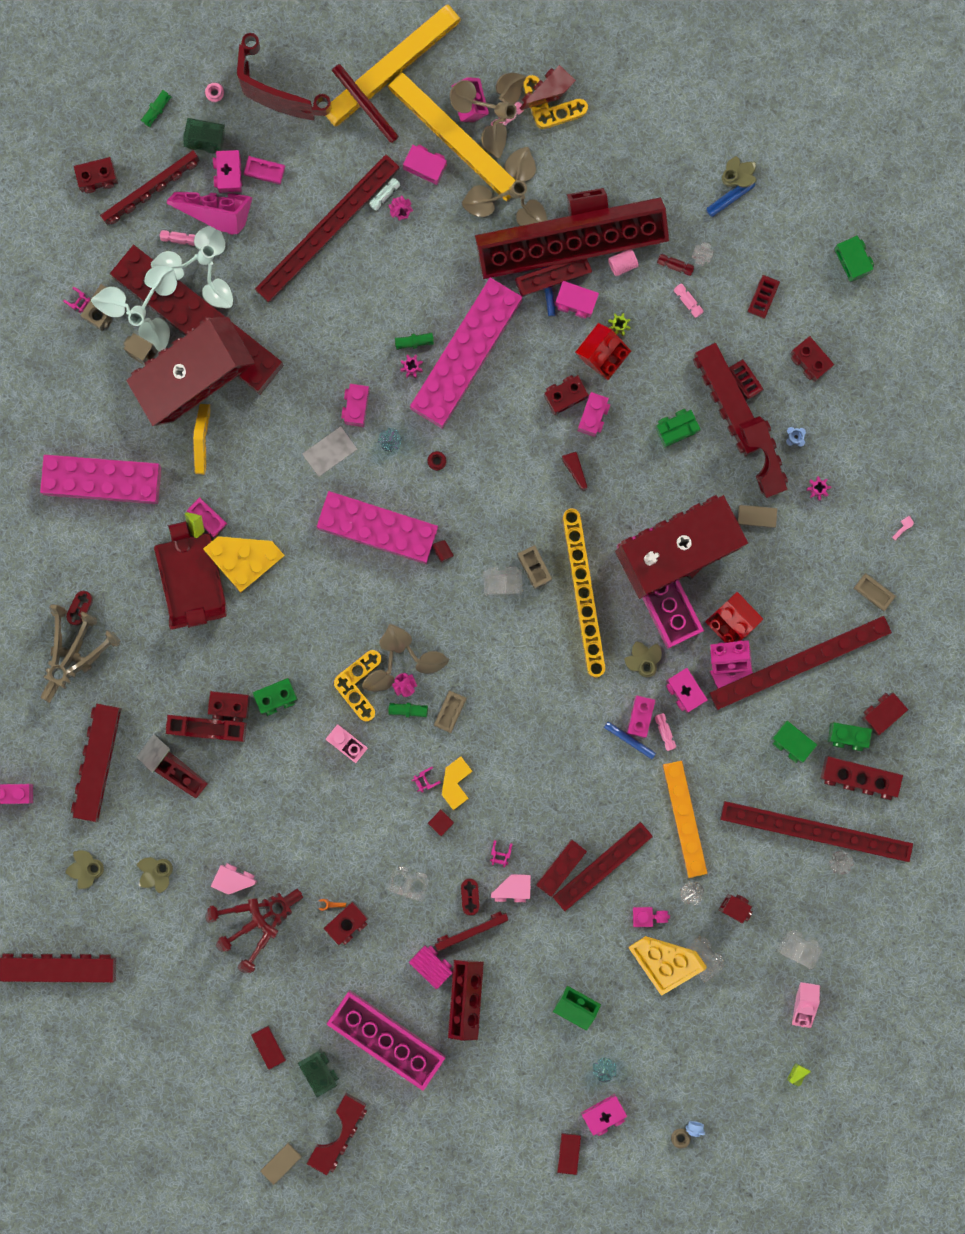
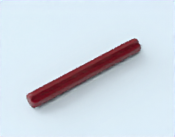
(365, 103)

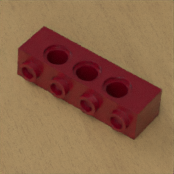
(891, 780)
(465, 1000)

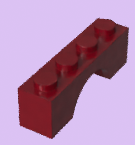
(770, 478)
(206, 728)
(325, 1155)

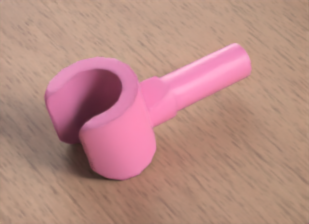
(907, 523)

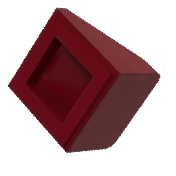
(442, 550)
(441, 822)

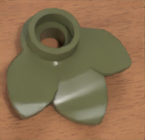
(741, 172)
(641, 656)
(82, 869)
(152, 875)

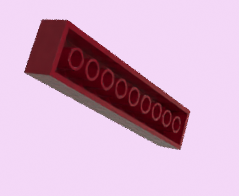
(572, 238)
(186, 310)

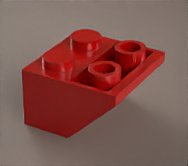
(603, 351)
(734, 619)

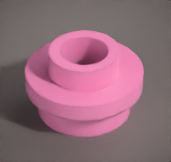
(211, 87)

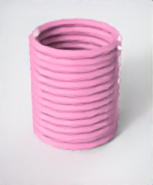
(623, 262)

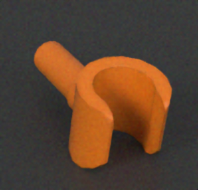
(331, 904)

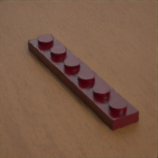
(144, 193)
(602, 866)

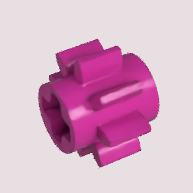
(400, 208)
(413, 371)
(814, 492)
(404, 685)

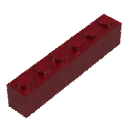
(725, 393)
(96, 763)
(57, 968)

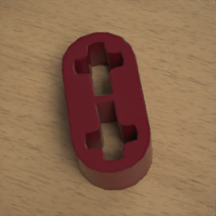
(75, 606)
(475, 896)

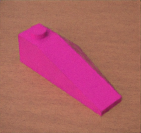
(222, 213)

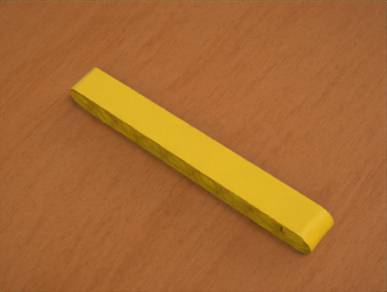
(395, 62)
(451, 134)
(583, 602)

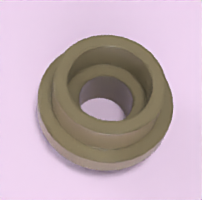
(687, 1138)

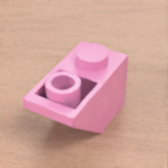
(346, 743)
(231, 881)
(514, 887)
(806, 1004)

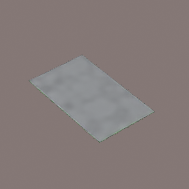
(329, 451)
(153, 753)

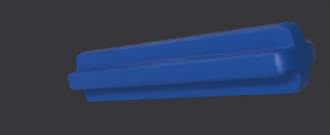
(727, 199)

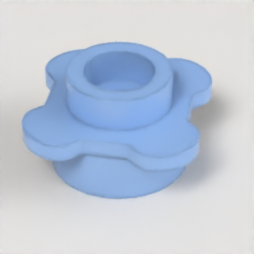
(799, 432)
(695, 1128)

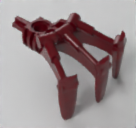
(224, 944)

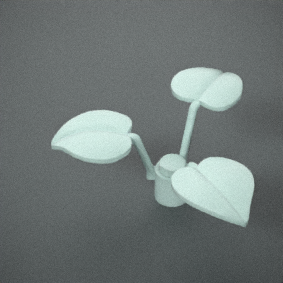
(210, 244)
(112, 303)

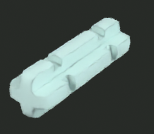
(384, 194)

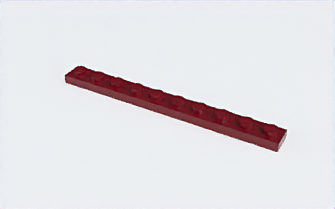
(327, 228)
(800, 662)
(816, 831)

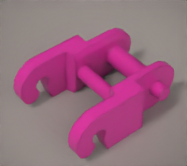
(82, 296)
(422, 774)
(507, 855)

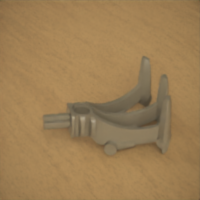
(71, 654)

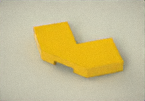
(451, 790)

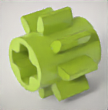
(620, 319)

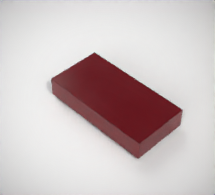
(268, 1047)
(569, 1153)

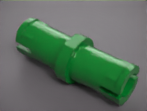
(156, 108)
(414, 341)
(408, 710)

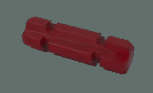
(675, 264)

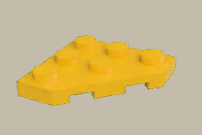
(243, 559)
(666, 963)

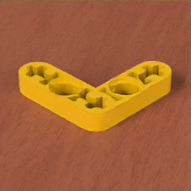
(544, 110)
(200, 438)
(352, 680)

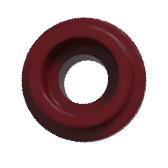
(432, 456)

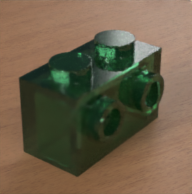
(204, 135)
(318, 1073)

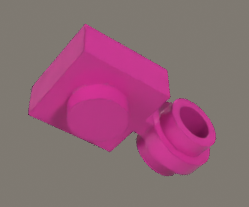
(644, 916)

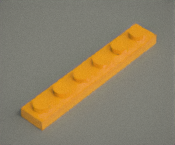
(685, 819)

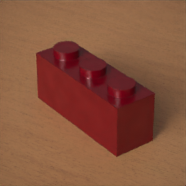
(561, 868)

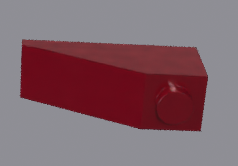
(181, 775)

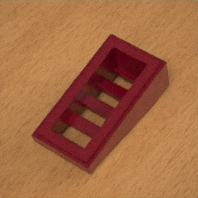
(767, 280)
(758, 388)
(573, 465)

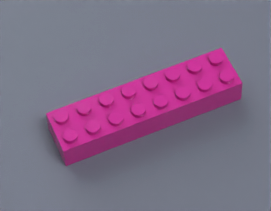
(466, 353)

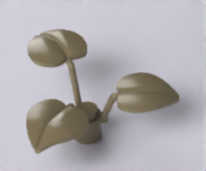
(509, 88)
(522, 167)
(397, 640)

